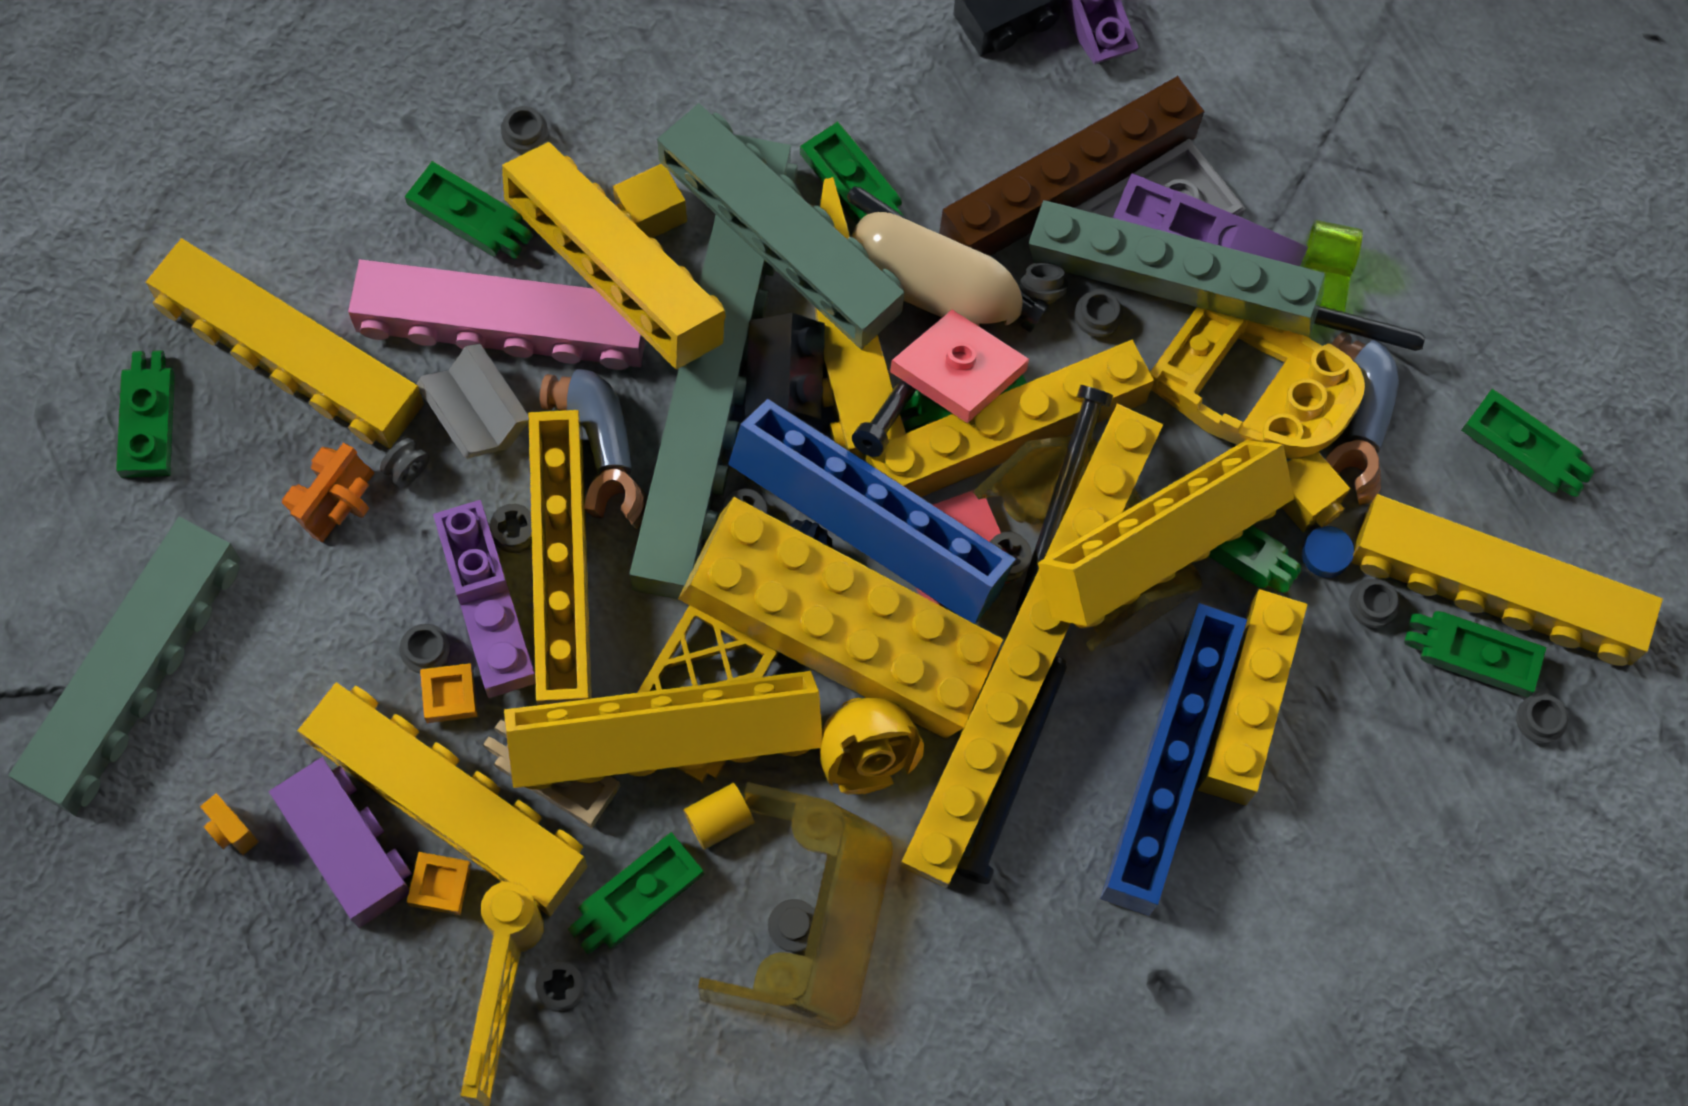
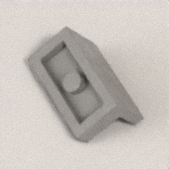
(475, 404)

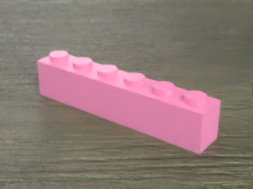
(491, 311)

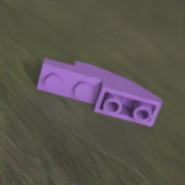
(1100, 28)
(1184, 215)
(484, 599)

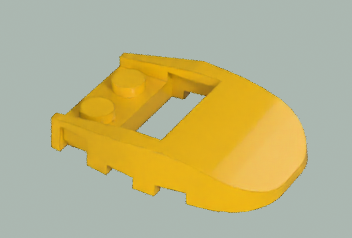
(1300, 409)

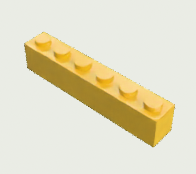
(614, 255)
(285, 344)
(1037, 410)
(1165, 533)
(559, 557)
(1506, 581)
(663, 729)
(443, 797)

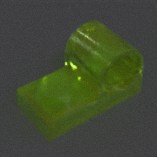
(1335, 252)

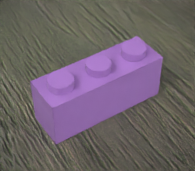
(342, 841)

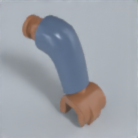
(1371, 418)
(607, 434)

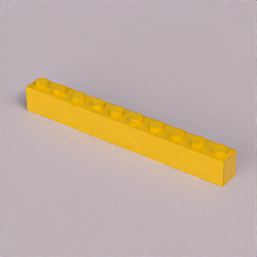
(1023, 660)

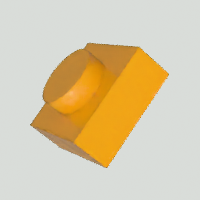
(448, 693)
(226, 826)
(439, 883)

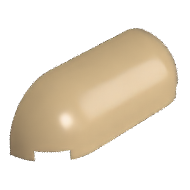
(940, 271)

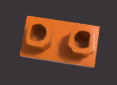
(333, 494)

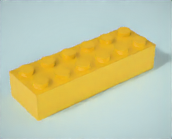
(840, 618)

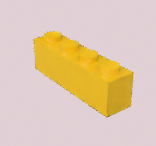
(1252, 698)

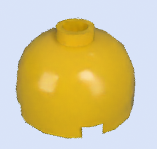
(867, 744)

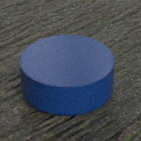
(1327, 551)

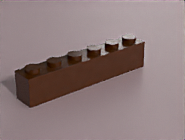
(1074, 168)

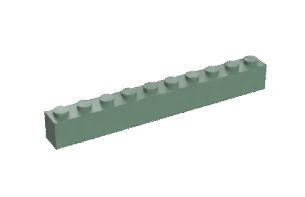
(703, 409)

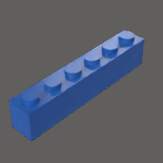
(871, 511)
(1173, 760)

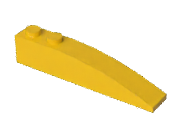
(853, 377)

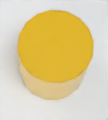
(718, 816)

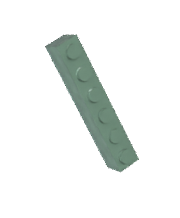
(781, 225)
(1178, 268)
(126, 667)

